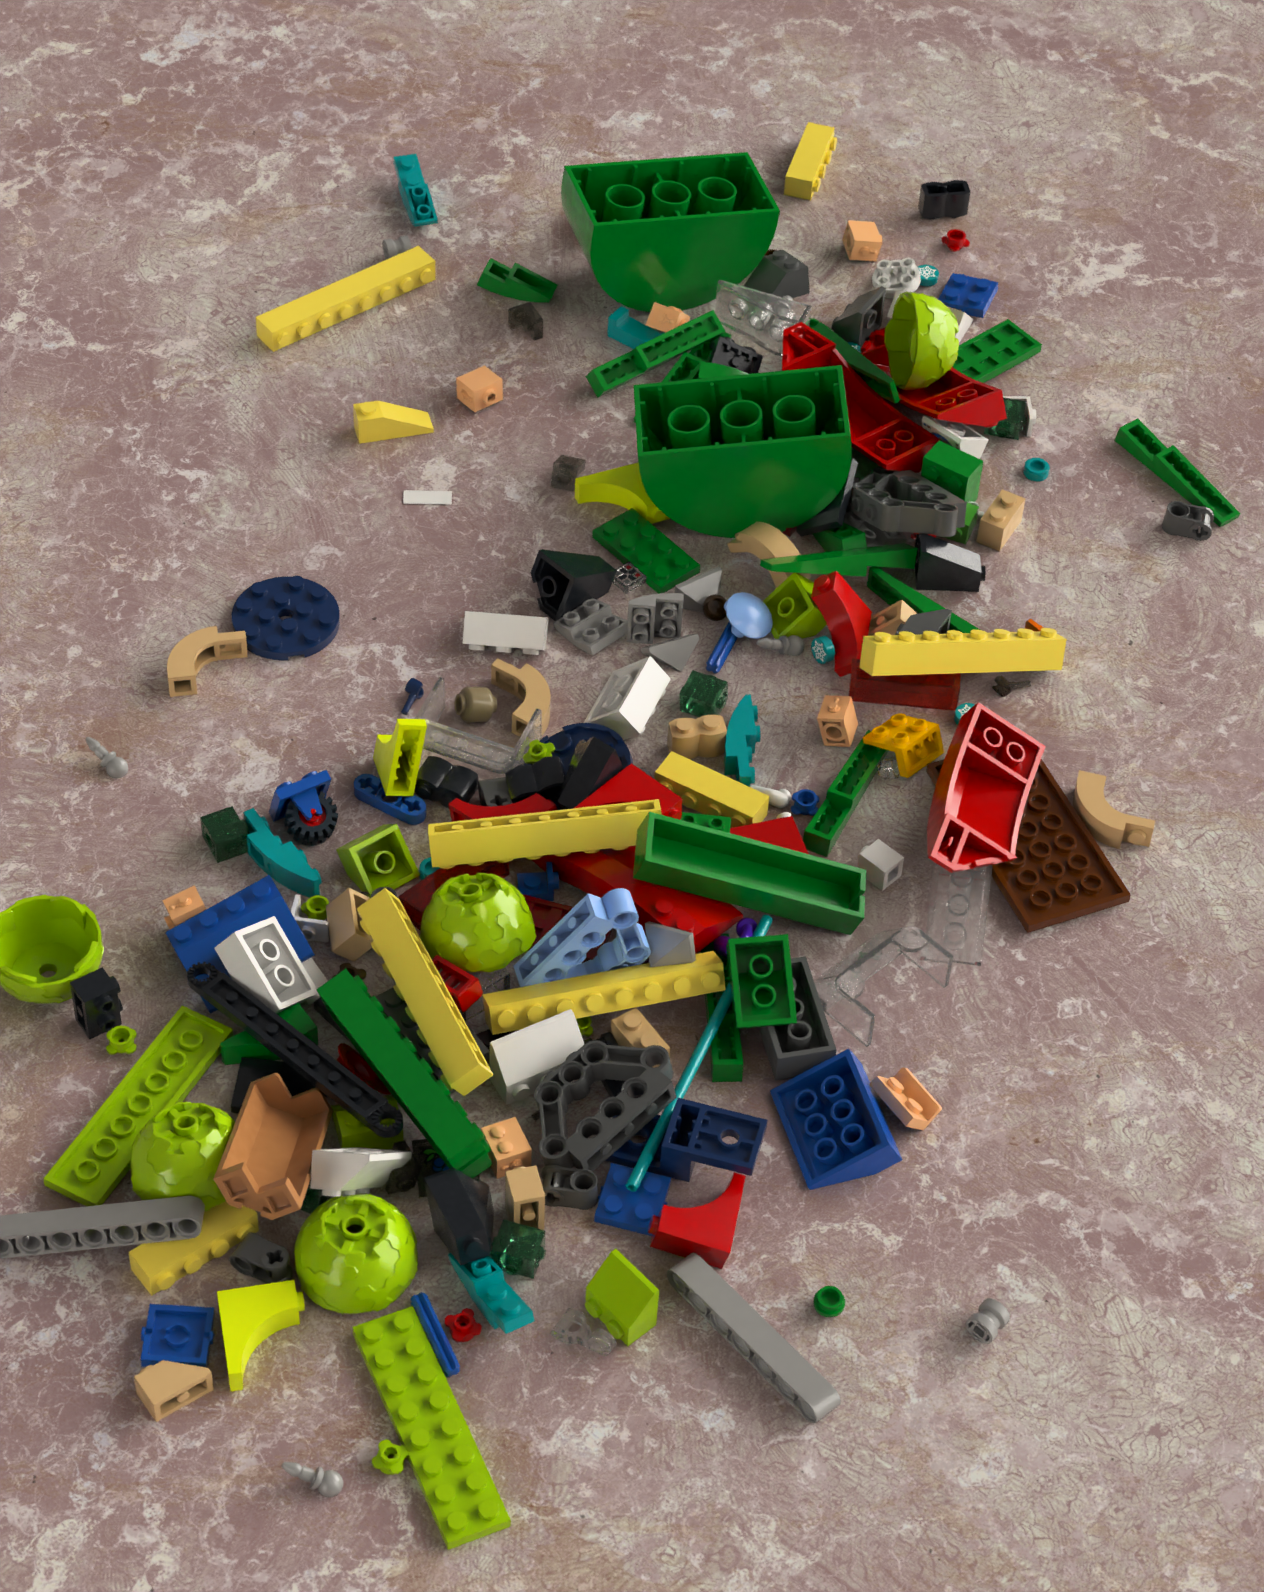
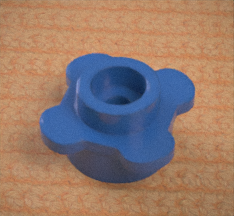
(805, 802)

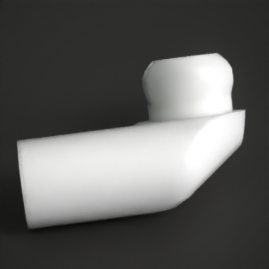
(776, 798)

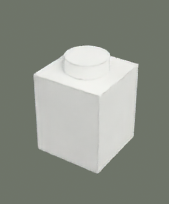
(881, 864)

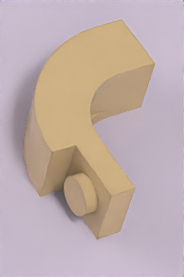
(765, 543)
(197, 651)
(529, 687)
(1103, 820)

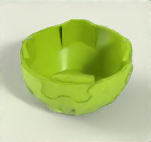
(920, 340)
(477, 923)
(47, 936)
(181, 1153)
(355, 1269)

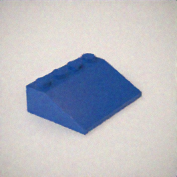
(199, 935)
(835, 1122)

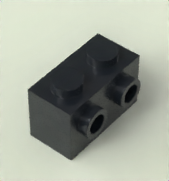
(96, 1002)

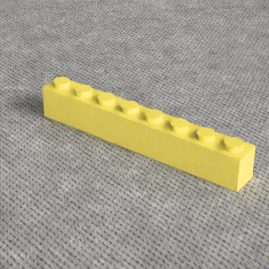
(345, 298)
(962, 652)
(537, 834)
(603, 992)
(424, 993)

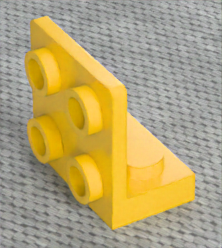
(912, 740)

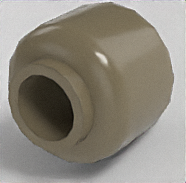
(475, 704)

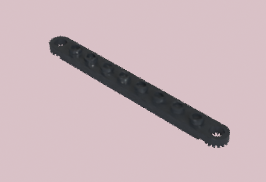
(296, 1050)

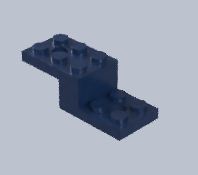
(697, 1136)

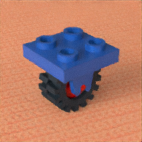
(305, 808)

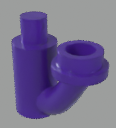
(744, 928)

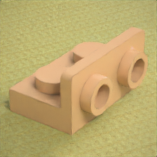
(907, 1099)

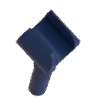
(415, 690)

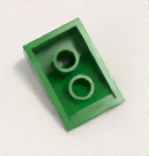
(761, 981)

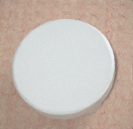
(896, 275)

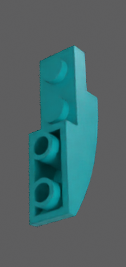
(414, 191)
(741, 741)
(280, 860)
(492, 1295)

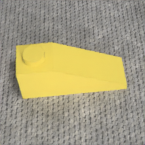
(388, 421)

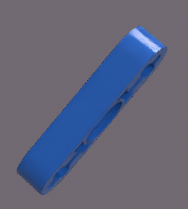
(395, 809)

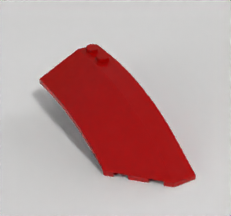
(949, 398)
(874, 424)
(981, 792)
(614, 869)

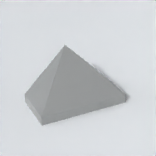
(700, 588)
(674, 651)
(669, 945)

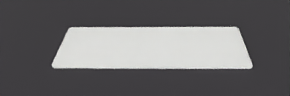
(427, 497)

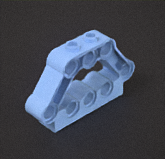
(584, 927)

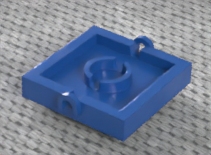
(969, 294)
(631, 1209)
(177, 1335)

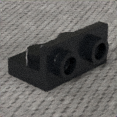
(733, 355)

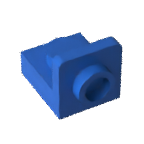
(539, 884)

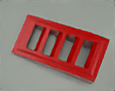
(469, 988)

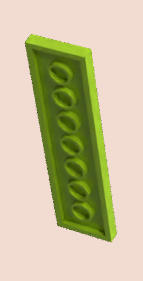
(158, 1079)
(431, 1428)

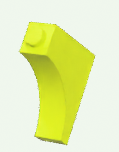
(619, 487)
(399, 756)
(250, 1317)

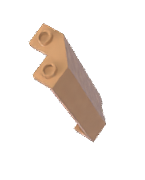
(272, 1148)

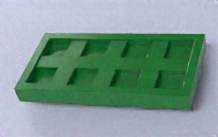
(995, 351)
(648, 549)

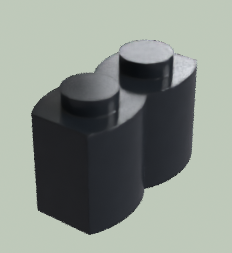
(944, 199)
(542, 777)
(445, 782)

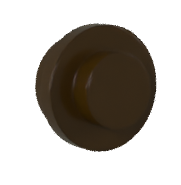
(714, 607)

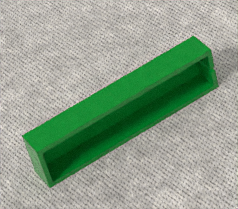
(749, 873)
(405, 1074)

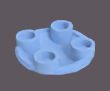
(748, 616)

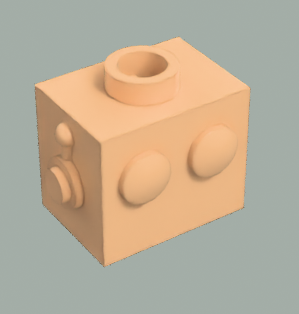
(862, 240)
(666, 318)
(479, 388)
(837, 721)
(183, 906)
(508, 1146)

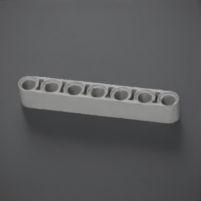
(100, 1226)
(753, 1338)

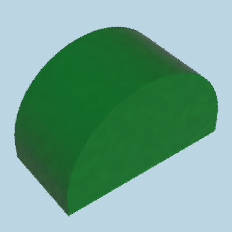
(670, 225)
(744, 447)

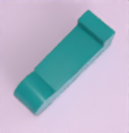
(629, 330)

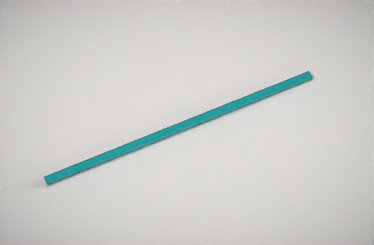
(688, 1074)

